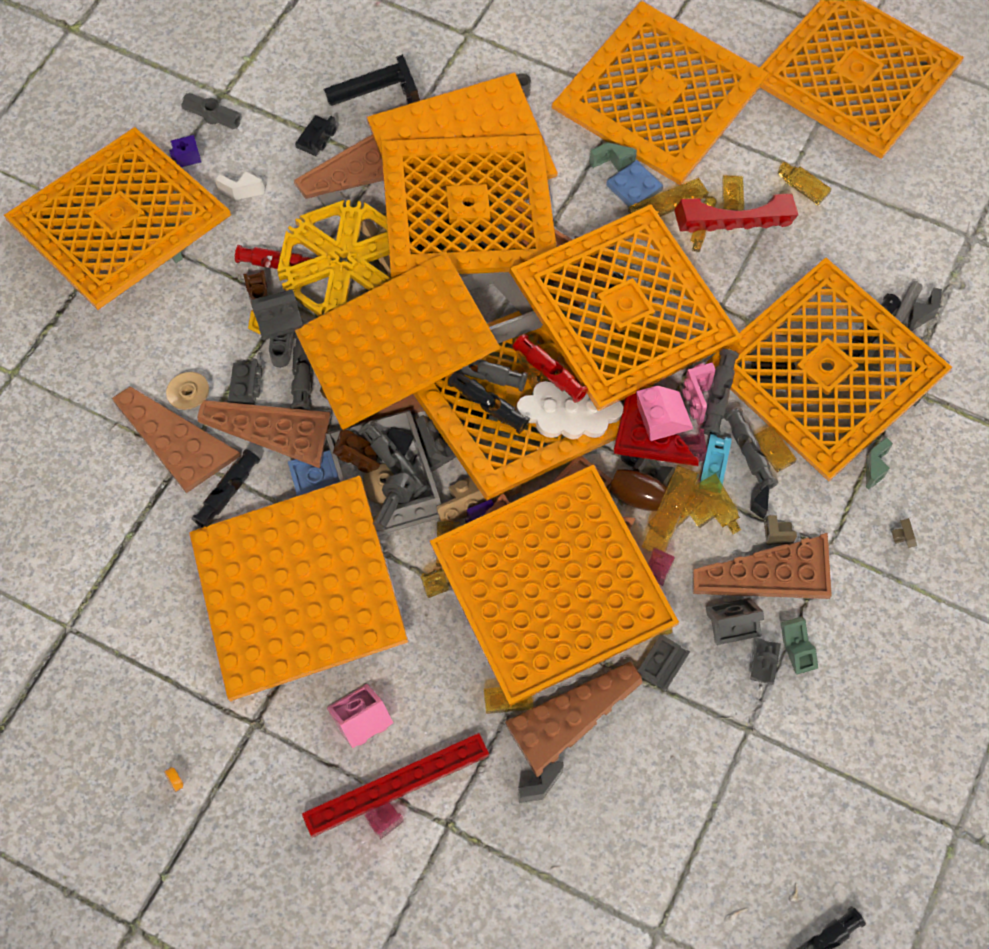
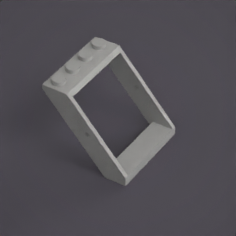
(507, 286)
(409, 513)

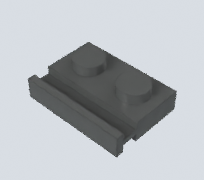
(663, 662)

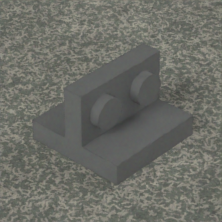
(277, 314)
(433, 444)
(735, 620)

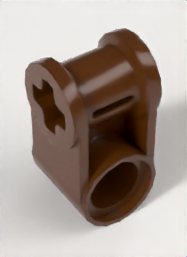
(256, 285)

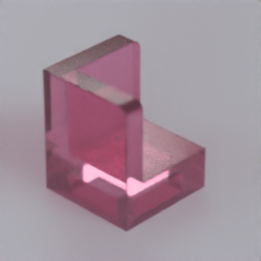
(697, 445)
(660, 565)
(384, 820)

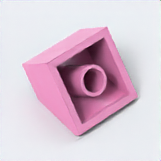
(662, 412)
(360, 715)

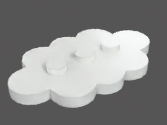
(558, 414)

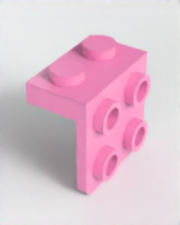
(697, 381)

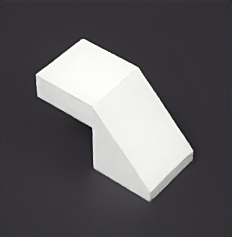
(245, 187)

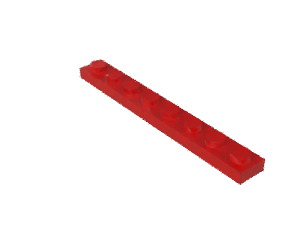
(395, 785)

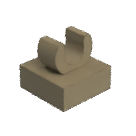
(906, 533)

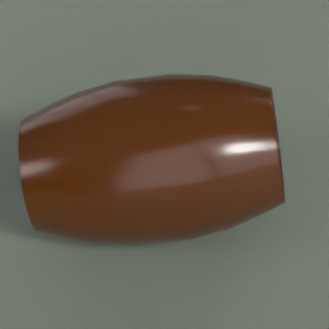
(637, 489)

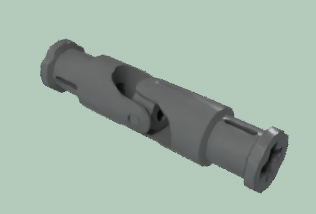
(496, 374)
(722, 383)
(301, 384)
(391, 456)
(755, 458)

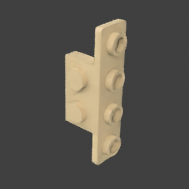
(466, 496)

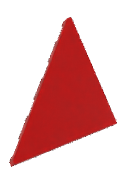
(634, 440)

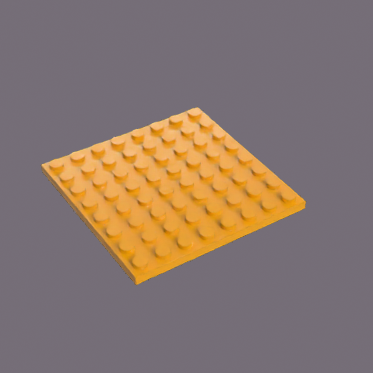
(553, 584)
(296, 588)

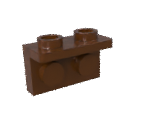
(356, 450)

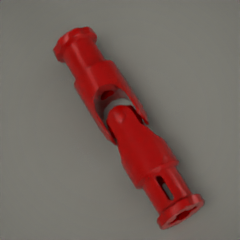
(258, 257)
(543, 362)

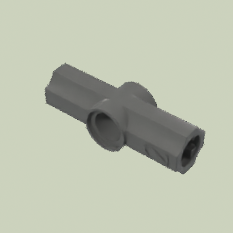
(211, 111)

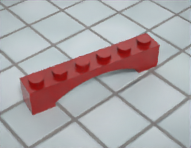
(695, 216)

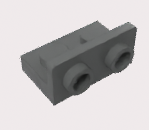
(244, 383)

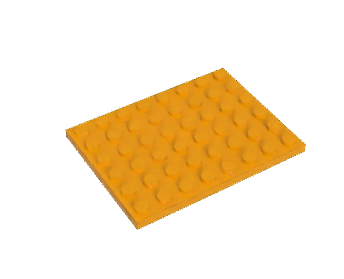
(473, 111)
(396, 340)

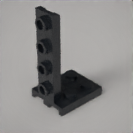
(374, 81)

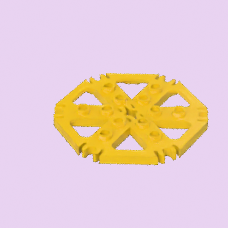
(330, 250)

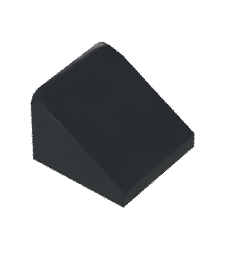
(400, 439)
(760, 503)

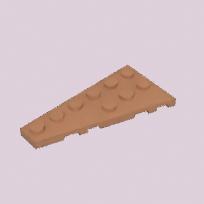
(781, 571)

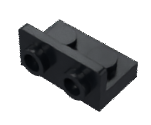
(316, 135)

